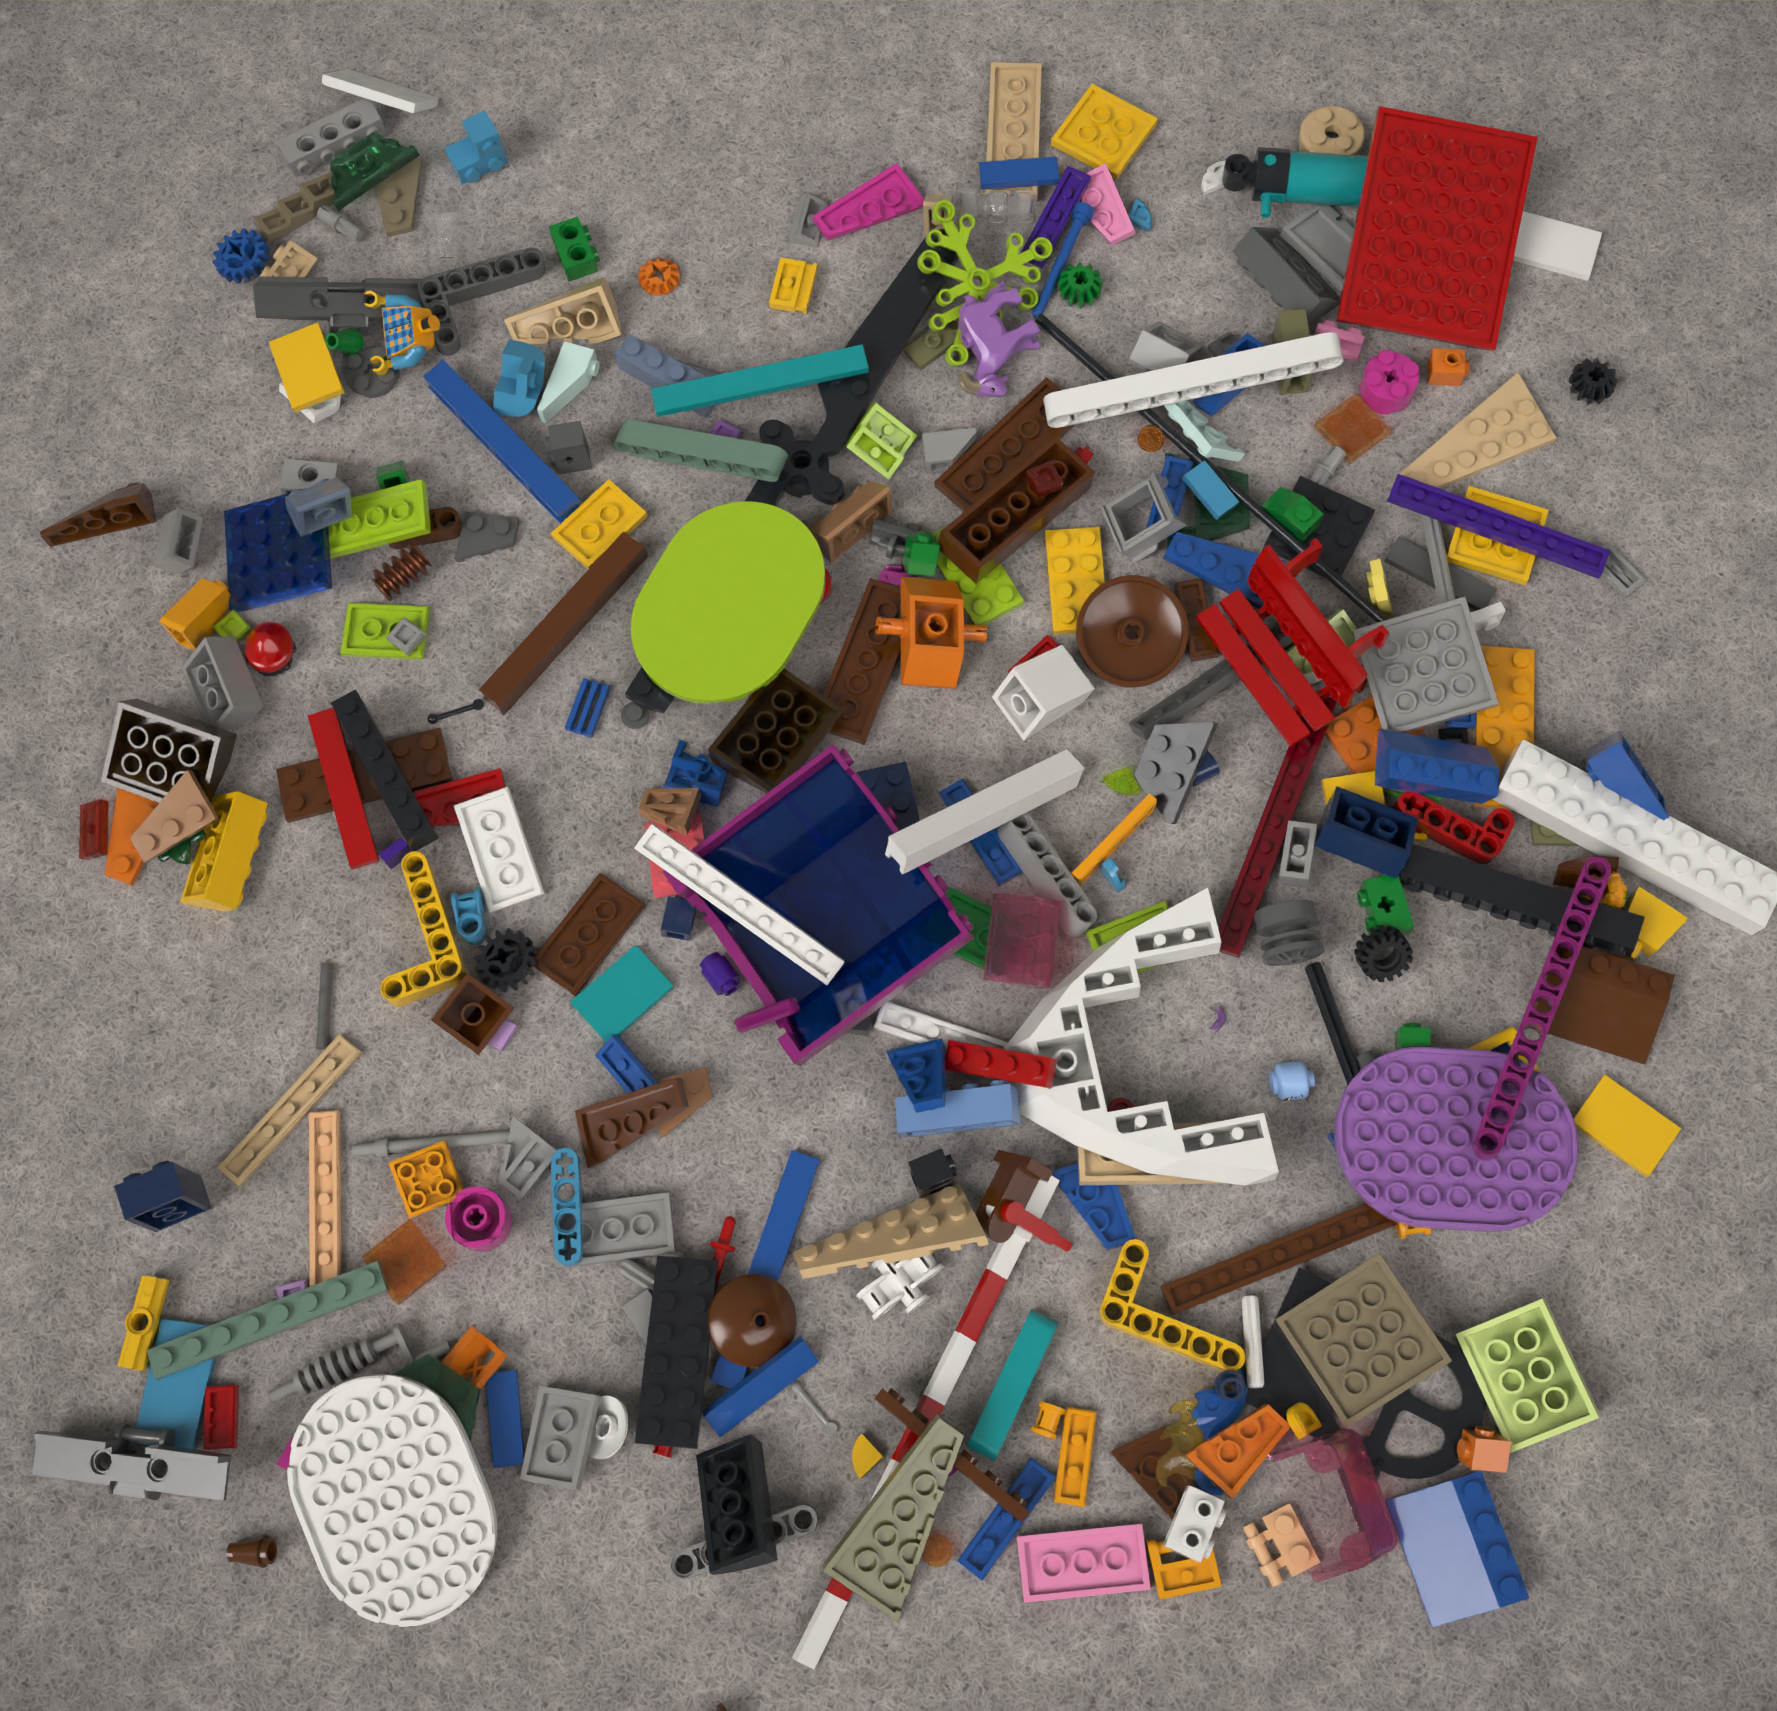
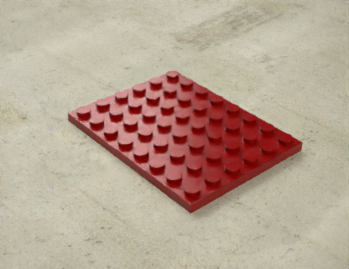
(1436, 228)

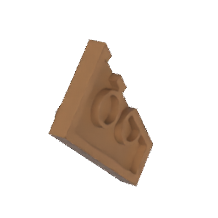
(175, 819)

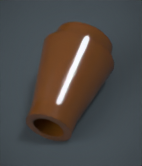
(255, 1551)

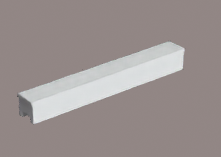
(984, 811)

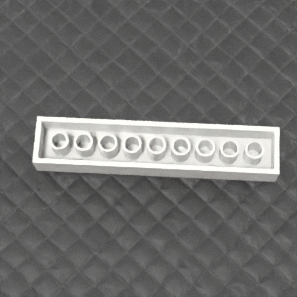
(1647, 846)

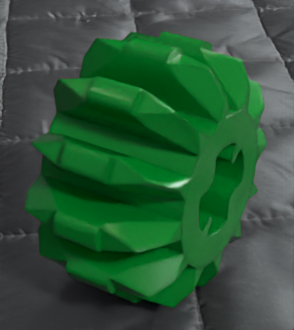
(1070, 287)

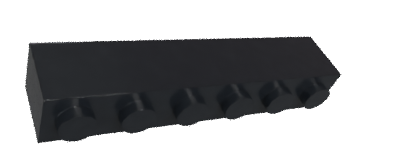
(385, 770)

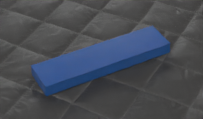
(988, 845)
(759, 1386)
(1001, 1525)

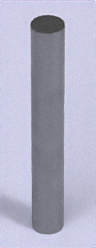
(324, 1005)

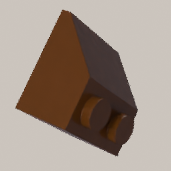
(472, 1013)

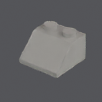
(1164, 347)

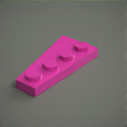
(872, 203)

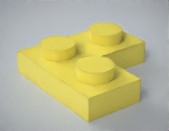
(1378, 588)

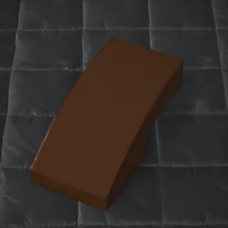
(1569, 871)

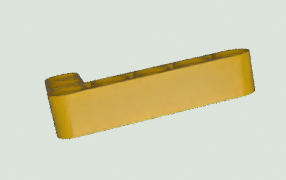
(433, 935)
(1159, 1322)

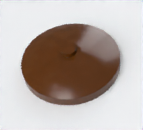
(1132, 631)

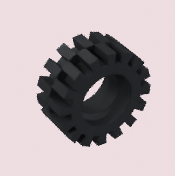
(1375, 942)

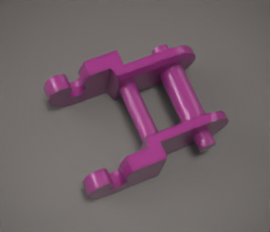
(892, 574)

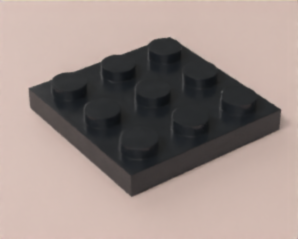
(1339, 530)

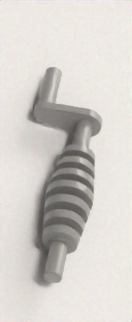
(346, 1360)

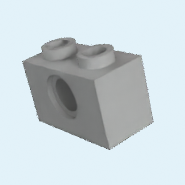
(299, 471)
(1299, 855)

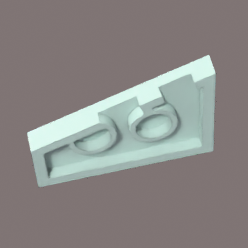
(1209, 440)

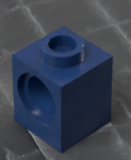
(678, 918)

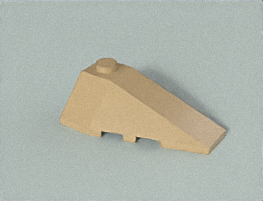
(576, 314)

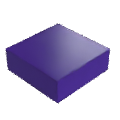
(395, 852)

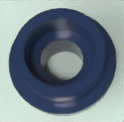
(1233, 1392)

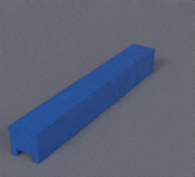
(502, 441)

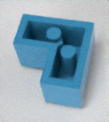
(477, 152)

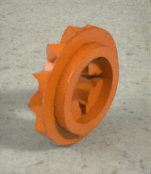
(653, 284)

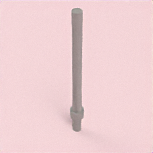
(384, 1147)

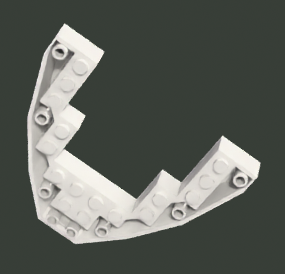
(1075, 1106)

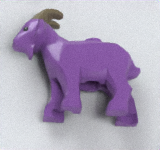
(990, 341)

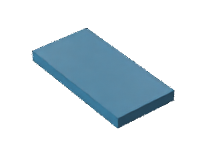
(178, 1399)

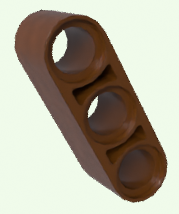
(439, 532)

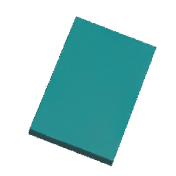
(622, 994)

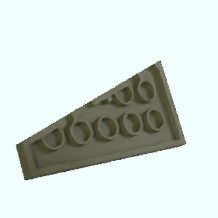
(891, 1532)

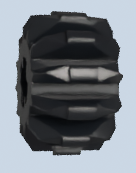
(1592, 381)

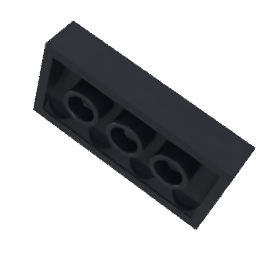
(736, 1506)

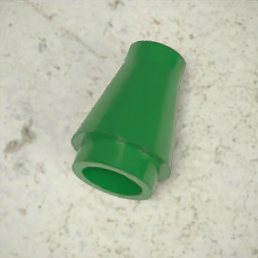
(346, 341)

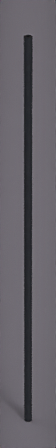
(1288, 537)

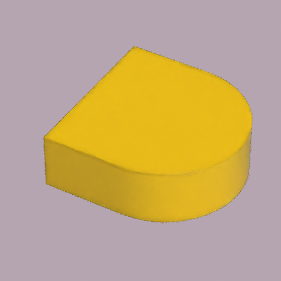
(1302, 1420)

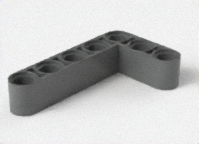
(472, 288)

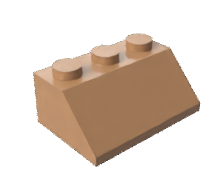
(851, 519)

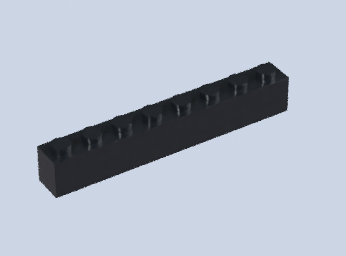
(1516, 899)

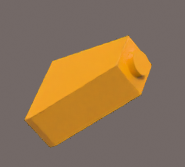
(197, 613)

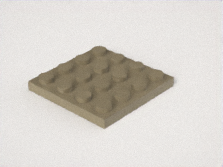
(1363, 1340)

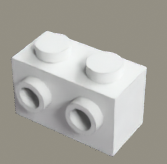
(1194, 1524)

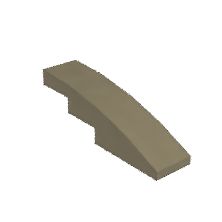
(296, 209)

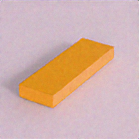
(1075, 1456)

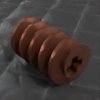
(400, 571)

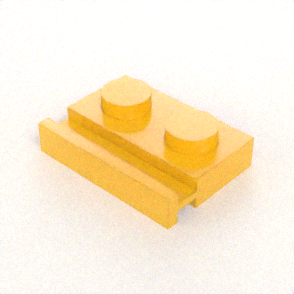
(793, 285)

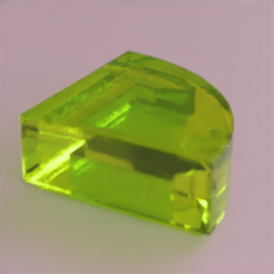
(1122, 782)

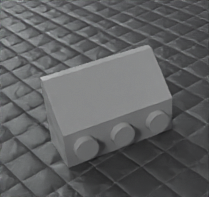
(222, 683)

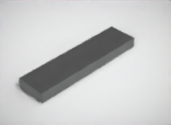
(1417, 564)

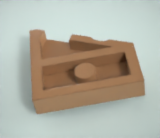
(671, 807)
(697, 1092)

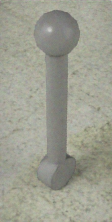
(831, 1427)

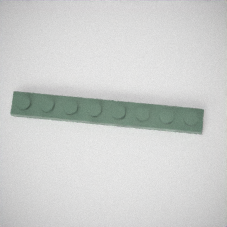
(267, 1320)

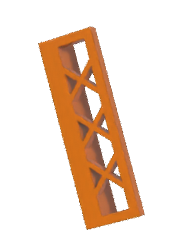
(468, 1357)

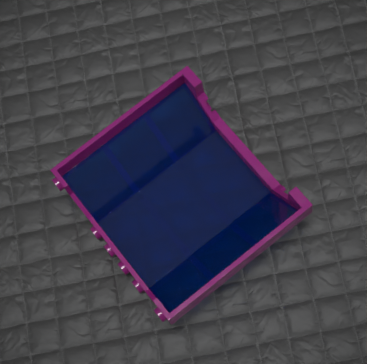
(821, 862)

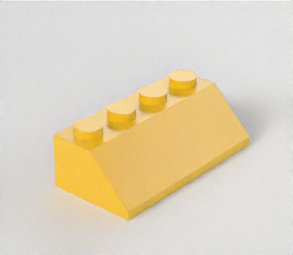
(226, 853)

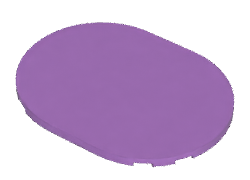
(1411, 1131)

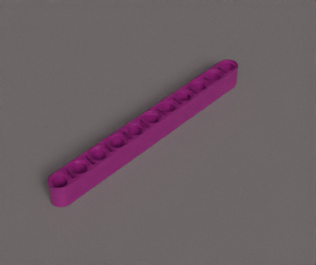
(1546, 993)

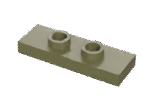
(931, 345)

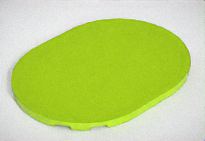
(728, 602)

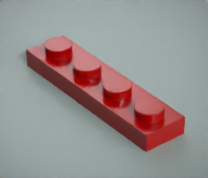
(1000, 1064)

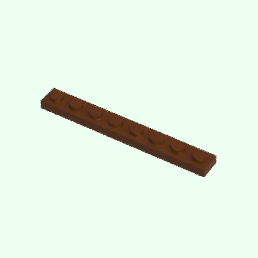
(1273, 1257)

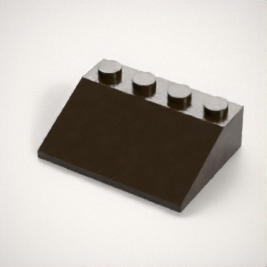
(775, 732)
(157, 746)

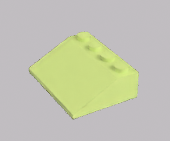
(1528, 1375)

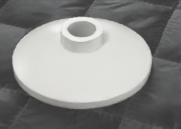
(609, 1428)

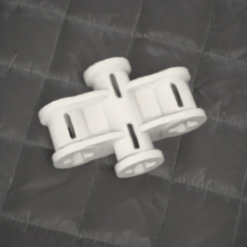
(891, 1287)

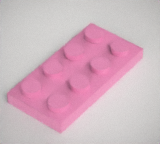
(1083, 1563)

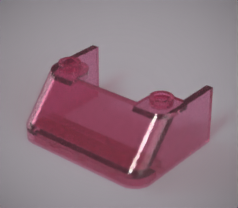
(1347, 1454)

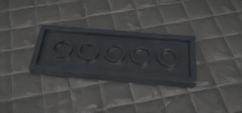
(676, 1353)

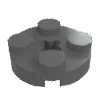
(364, 384)

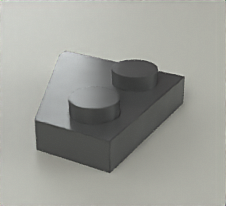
(484, 534)

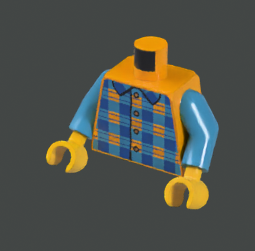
(406, 331)

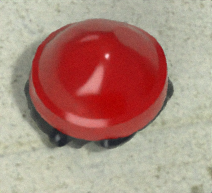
(270, 649)

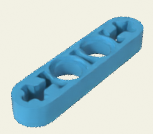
(564, 1207)

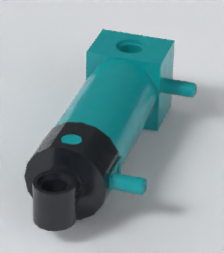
(1296, 177)

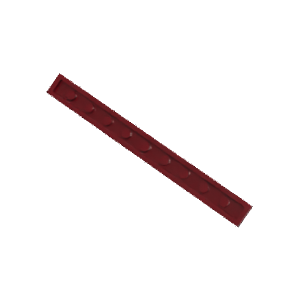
(1269, 839)

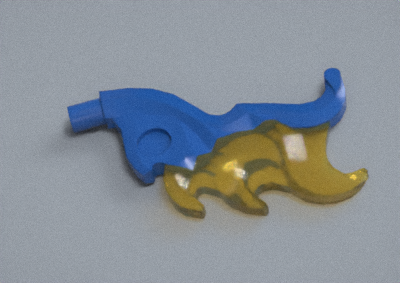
(1195, 1425)

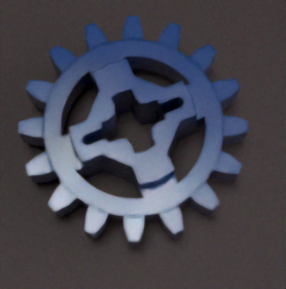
(253, 252)

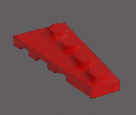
(440, 800)

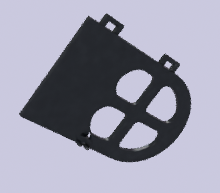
(1290, 1382)

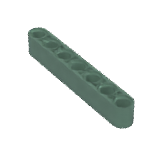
(701, 450)

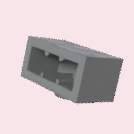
(178, 541)

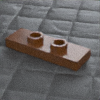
(1194, 601)

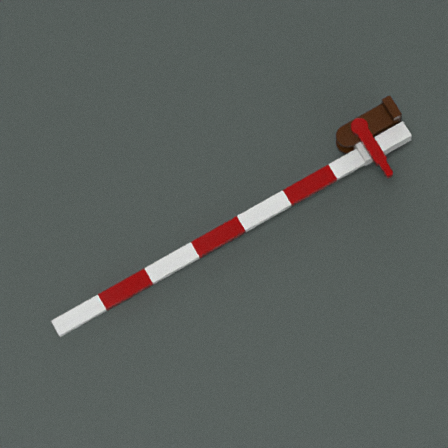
(1010, 1217)

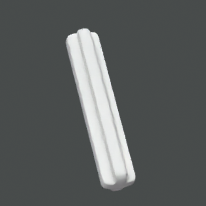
(1252, 1341)

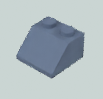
(319, 505)

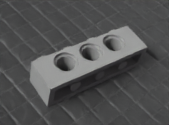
(330, 136)

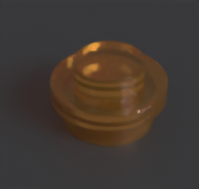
(1150, 438)
(937, 1550)

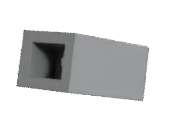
(944, 448)

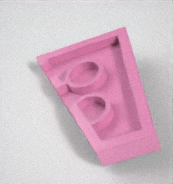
(1110, 213)

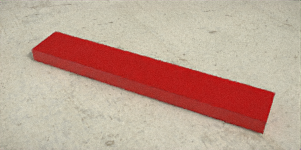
(343, 788)

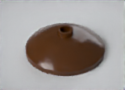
(734, 1315)

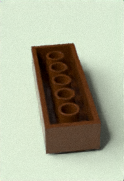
(1012, 513)

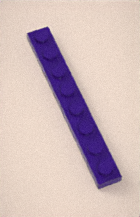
(1498, 526)

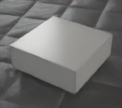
(406, 636)

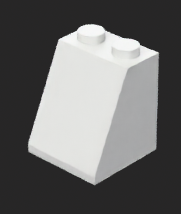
(1042, 691)

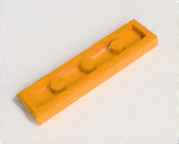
(1114, 839)

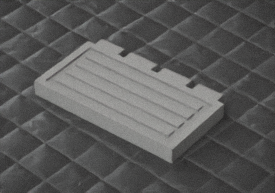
(1322, 241)

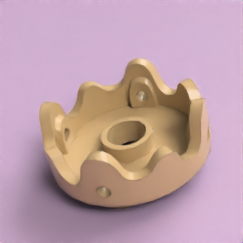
(1331, 119)

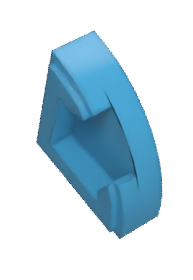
(1140, 215)
(1109, 870)

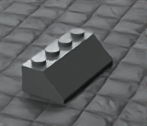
(1285, 273)

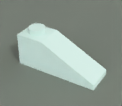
(569, 377)

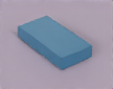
(1210, 490)

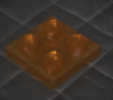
(1353, 428)
(406, 1260)

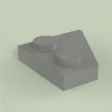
(524, 1159)

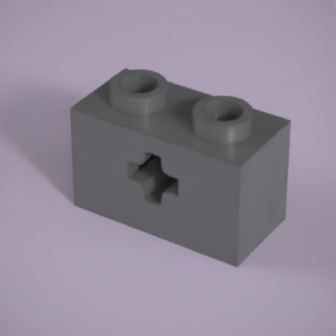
(568, 447)

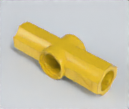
(148, 1303)

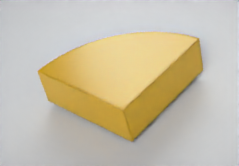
(864, 1456)

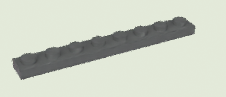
(1196, 692)

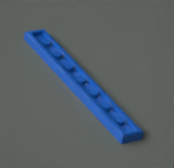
(775, 1241)

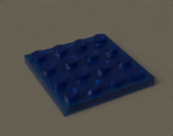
(270, 558)

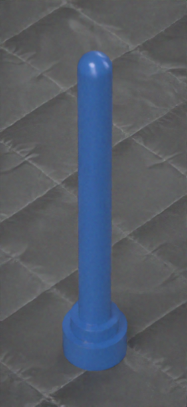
(1081, 215)

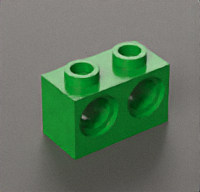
(573, 249)

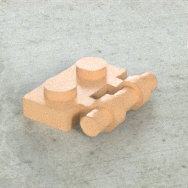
(1290, 1541)

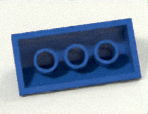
(1435, 767)

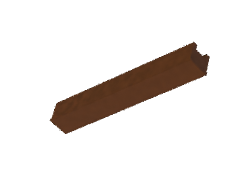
(563, 623)

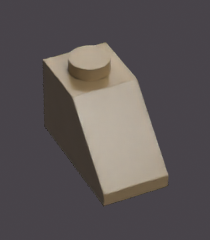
(929, 202)

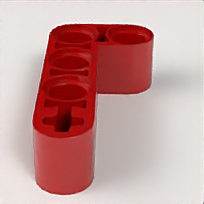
(1450, 821)

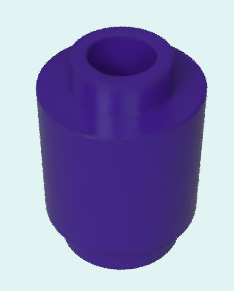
(720, 974)

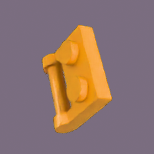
(1181, 1576)

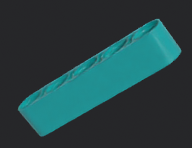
(1012, 1385)

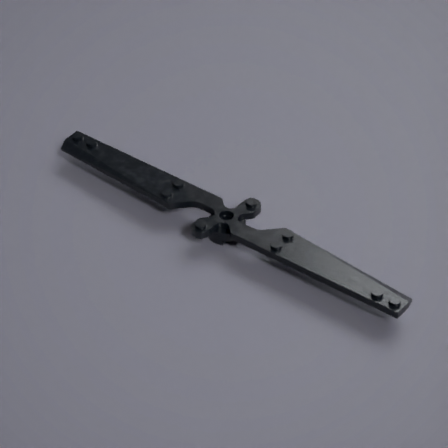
(845, 401)

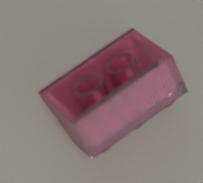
(1022, 941)

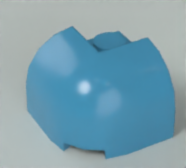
(520, 379)

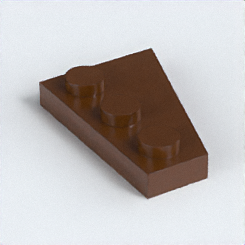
(1140, 1461)

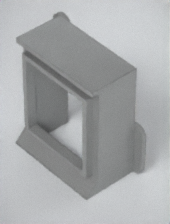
(1146, 541)

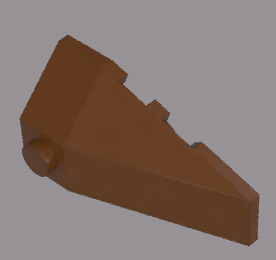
(114, 512)

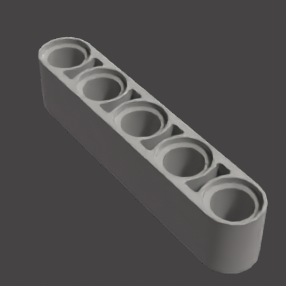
(1048, 873)
(699, 1551)

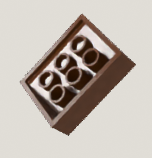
(1610, 1004)

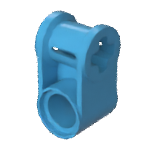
(469, 911)

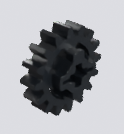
(498, 952)

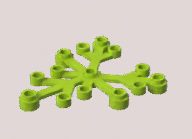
(957, 242)

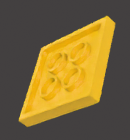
(1104, 131)
(1491, 556)

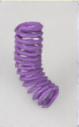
(1218, 1019)

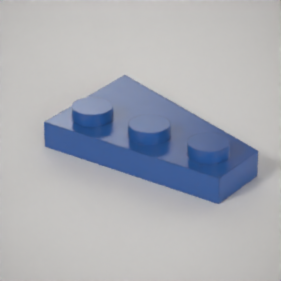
(921, 1073)
(1098, 1206)

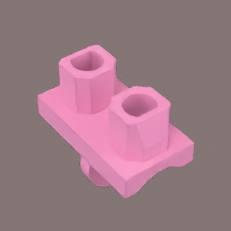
(1350, 340)

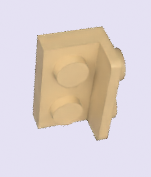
(290, 262)

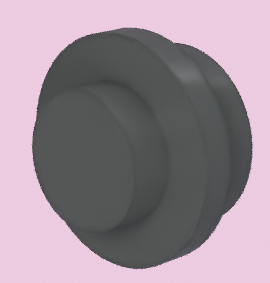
(634, 715)

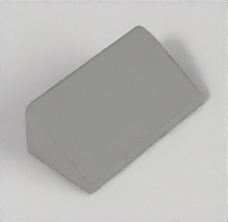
(803, 229)

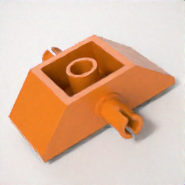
(932, 653)

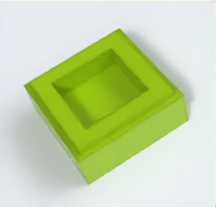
(232, 626)

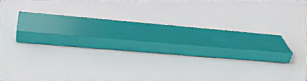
(759, 380)

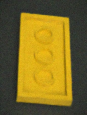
(1073, 573)

